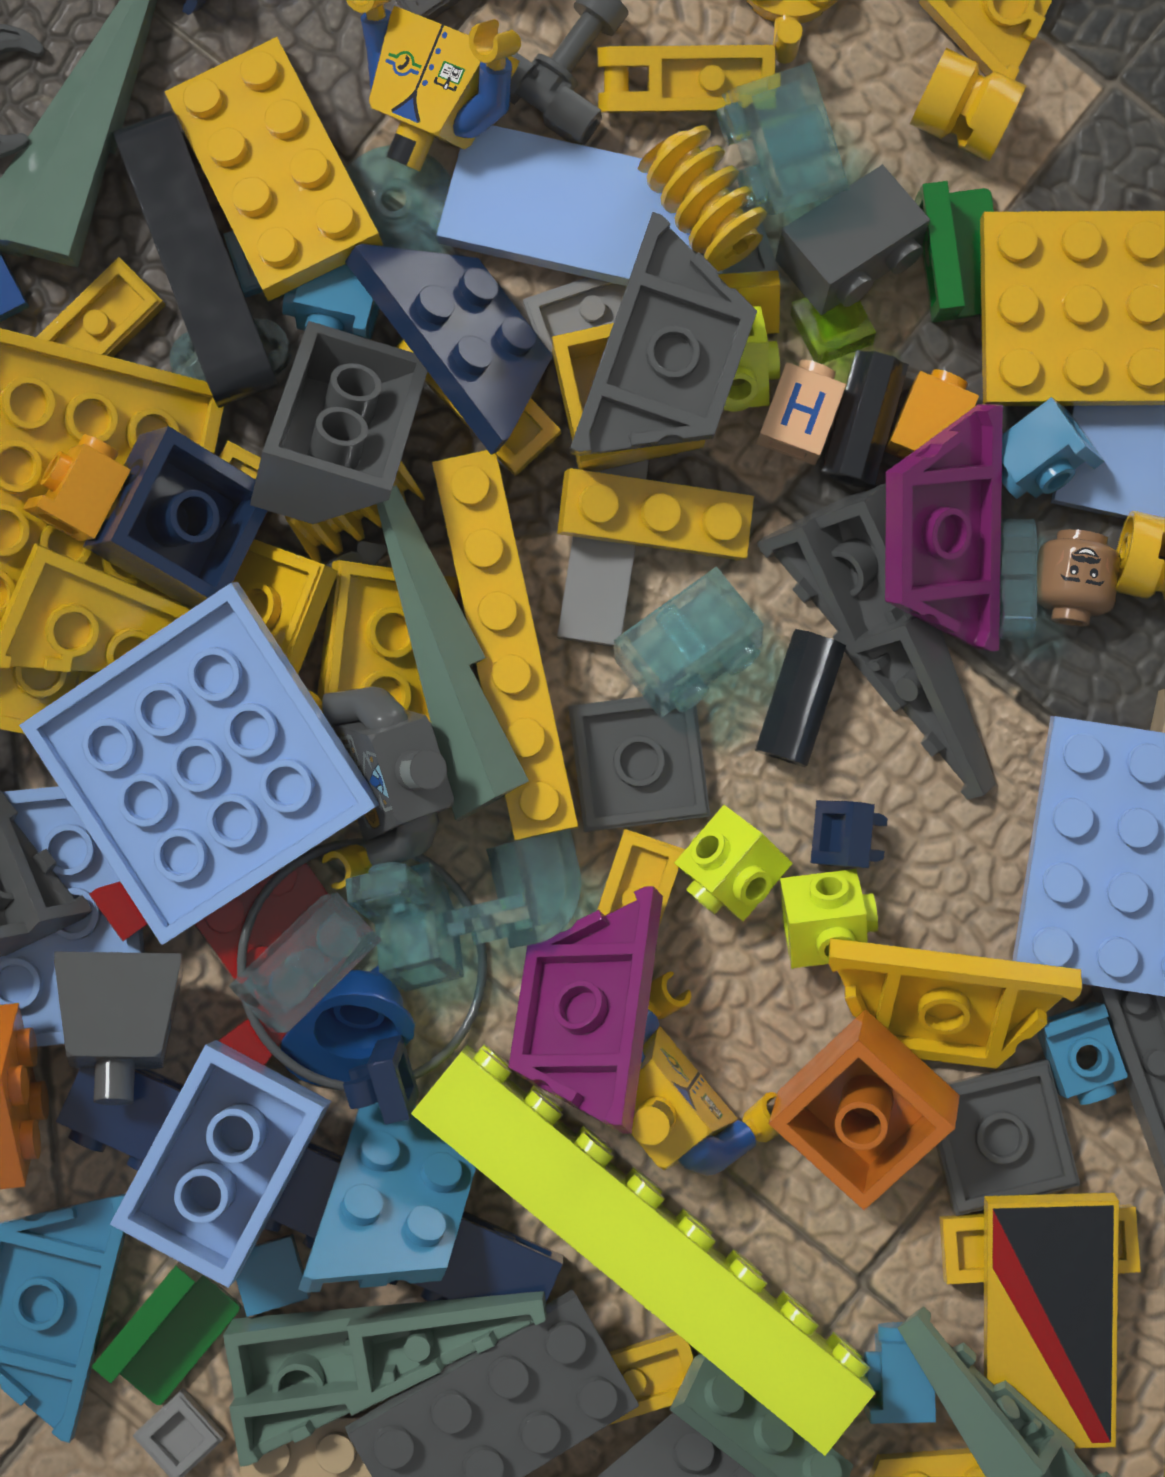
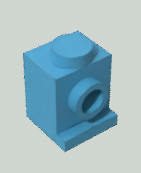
(333, 301)
(1045, 451)
(1063, 1039)
(899, 1381)

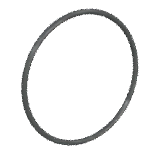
(242, 965)

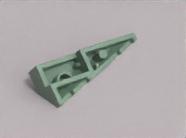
(58, 175)
(444, 648)
(320, 1365)
(994, 1420)

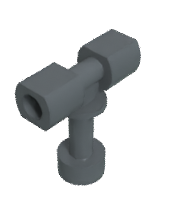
(549, 81)

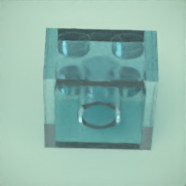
(783, 140)

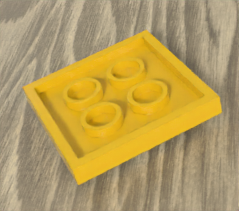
(1073, 307)

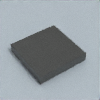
(637, 764)
(1006, 1138)

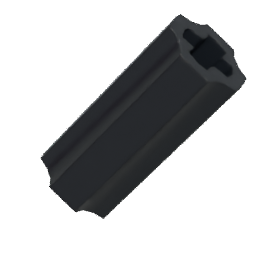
(864, 419)
(800, 697)

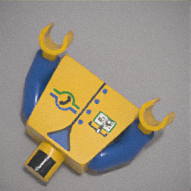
(435, 78)
(676, 1108)

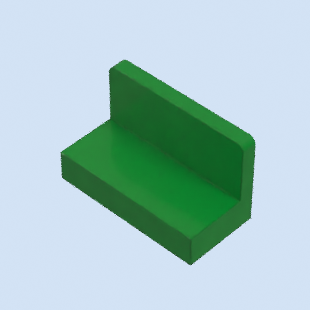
(953, 249)
(168, 1333)

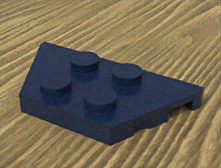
(459, 331)

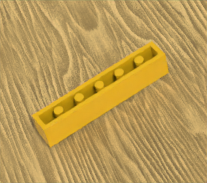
(504, 628)

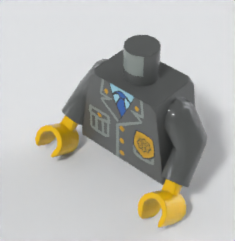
(401, 766)

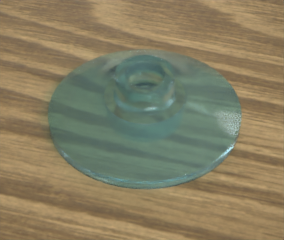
(425, 193)

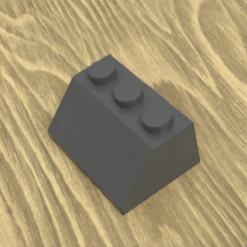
(338, 426)

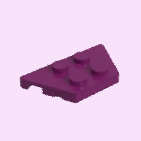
(948, 529)
(588, 1010)

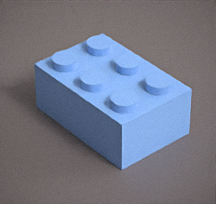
(220, 1163)

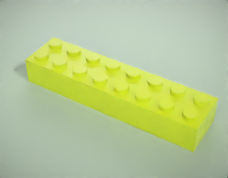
(646, 1249)

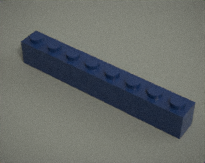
(483, 1258)

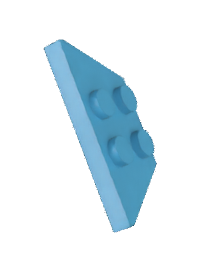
(390, 1206)
(54, 1305)

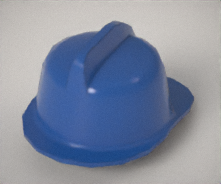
(347, 1025)

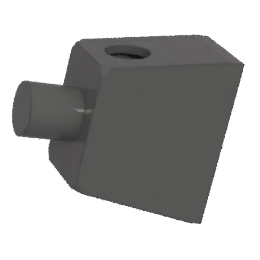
(117, 1015)

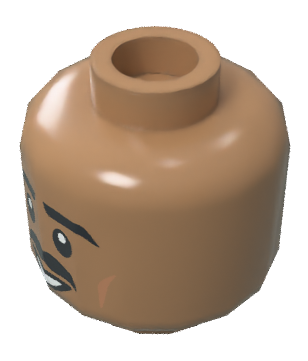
(1077, 576)

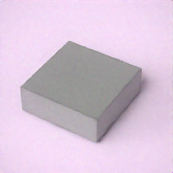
(179, 1435)

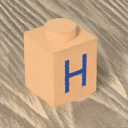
(802, 411)

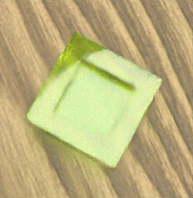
(833, 333)

